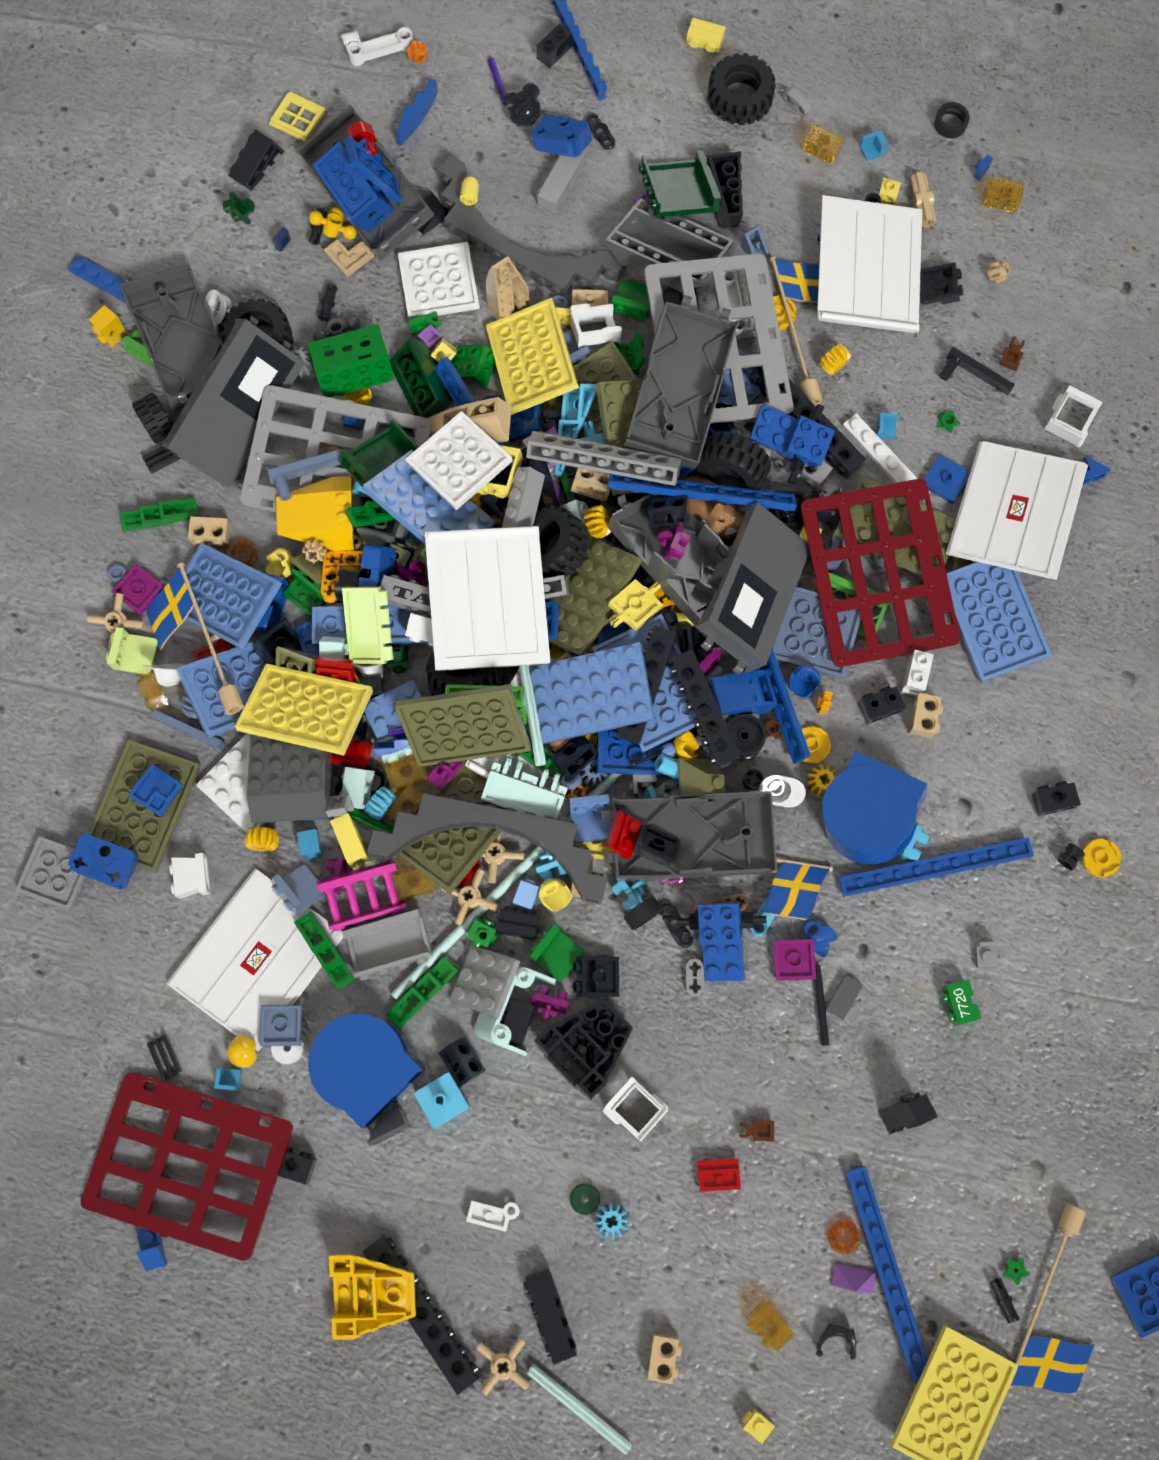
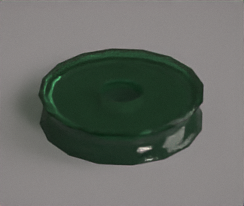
(585, 1208)

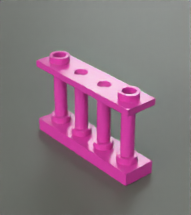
(347, 880)

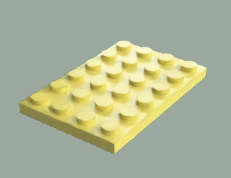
(532, 356)
(304, 709)
(954, 1400)

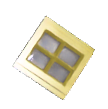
(297, 116)

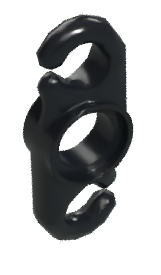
(607, 136)
(676, 934)

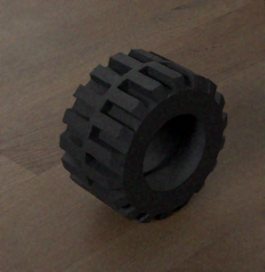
(153, 417)

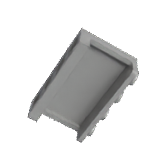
(388, 944)

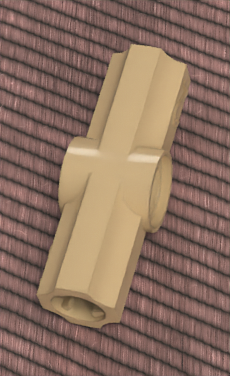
(923, 198)

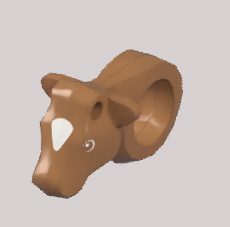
(721, 518)

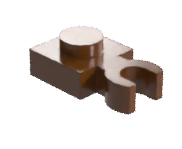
(1012, 355)
(761, 1130)

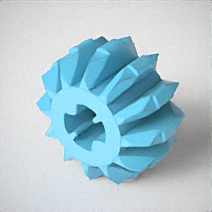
(380, 803)
(613, 1228)

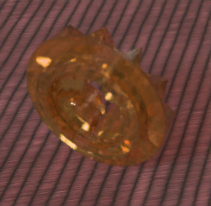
(238, 547)
(836, 1231)

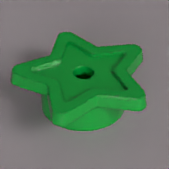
(952, 421)
(1011, 1266)

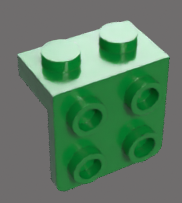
(631, 300)
(633, 352)
(475, 363)
(304, 593)
(555, 952)

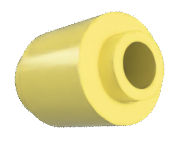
(469, 191)

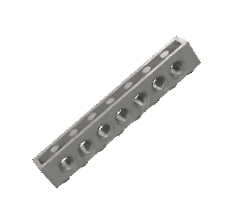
(603, 458)

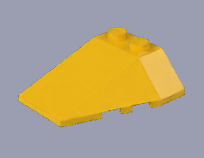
(318, 514)
(368, 1295)

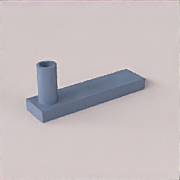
(281, 474)
(214, 741)

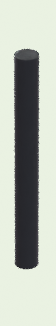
(821, 1007)

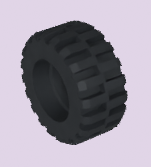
(741, 70)
(265, 313)
(734, 461)
(571, 545)
(439, 679)

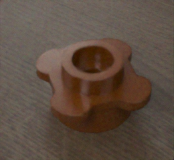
(768, 725)

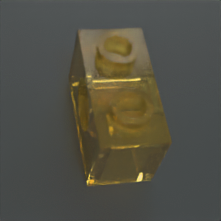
(819, 136)
(1010, 190)
(398, 781)
(410, 795)
(405, 891)
(781, 1333)

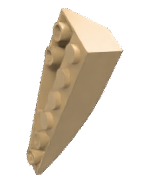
(506, 289)
(490, 415)

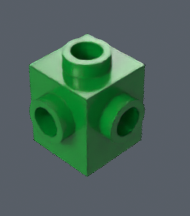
(481, 925)

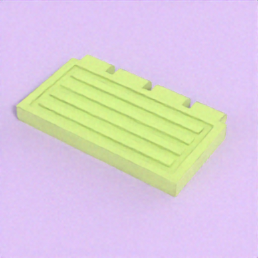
(365, 625)

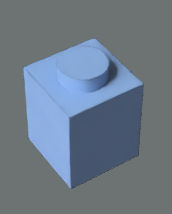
(526, 894)

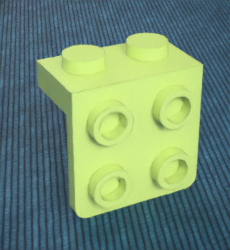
(131, 652)

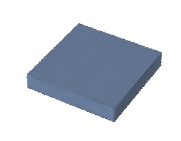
(281, 1025)

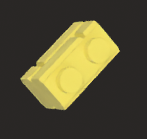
(705, 35)

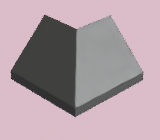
(380, 533)
(388, 1125)

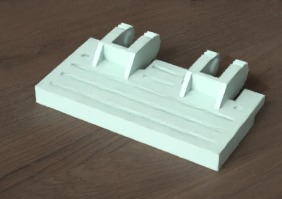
(523, 793)

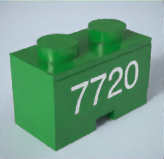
(959, 1003)

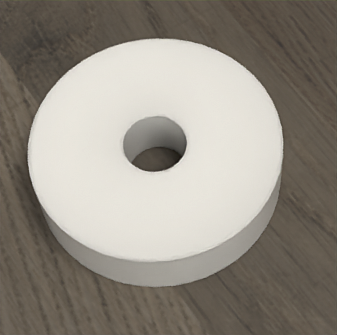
(288, 1057)

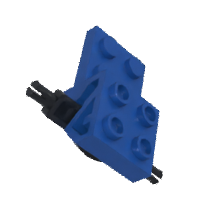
(798, 440)
(722, 938)

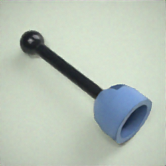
(667, 749)

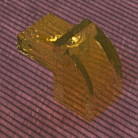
(152, 692)

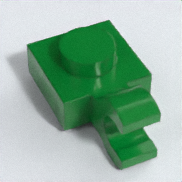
(419, 323)

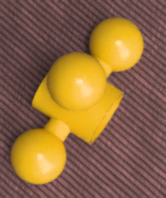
(333, 223)

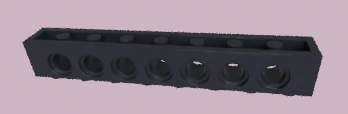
(804, 406)
(458, 1380)

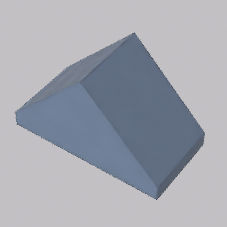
(754, 242)

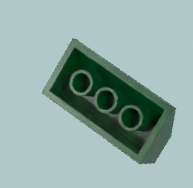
(418, 379)

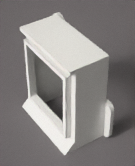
(584, 314)
(1064, 430)
(609, 1109)

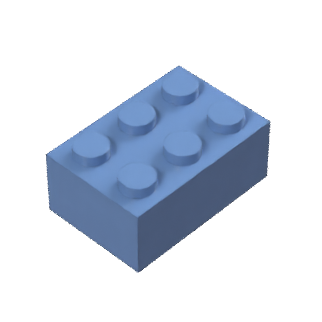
(381, 709)

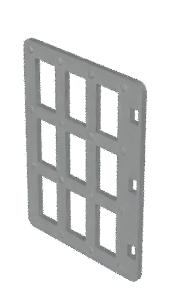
(764, 318)
(253, 493)

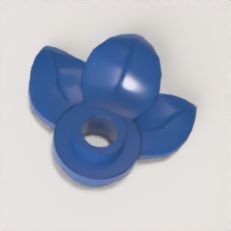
(821, 938)

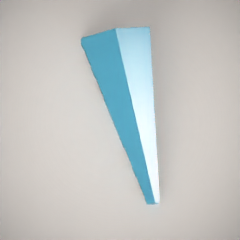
(574, 411)

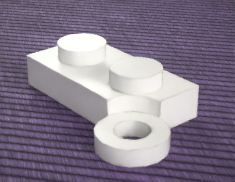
(490, 1215)

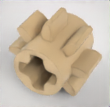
(998, 271)
(314, 550)

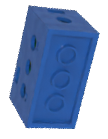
(354, 194)

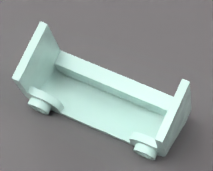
(489, 1027)

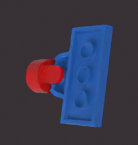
(364, 157)

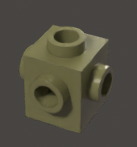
(404, 555)

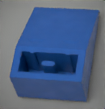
(744, 692)

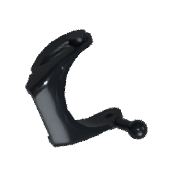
(834, 1330)

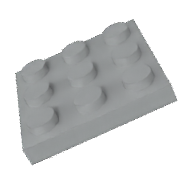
(49, 876)
(484, 981)

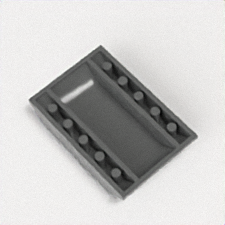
(649, 240)
(287, 781)

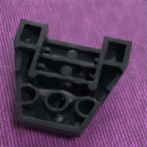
(586, 1046)

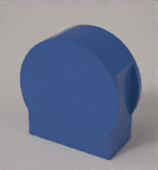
(871, 810)
(361, 1066)

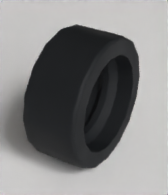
(955, 109)
(643, 913)

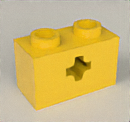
(107, 326)

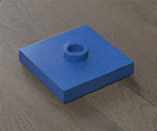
(946, 479)

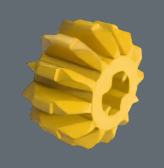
(835, 359)
(597, 521)
(815, 779)
(261, 839)

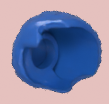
(804, 681)

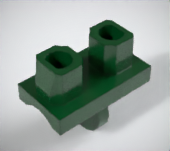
(238, 208)
(400, 658)

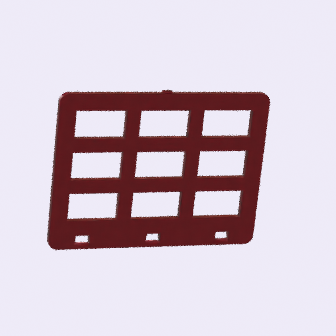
(927, 545)
(188, 1103)

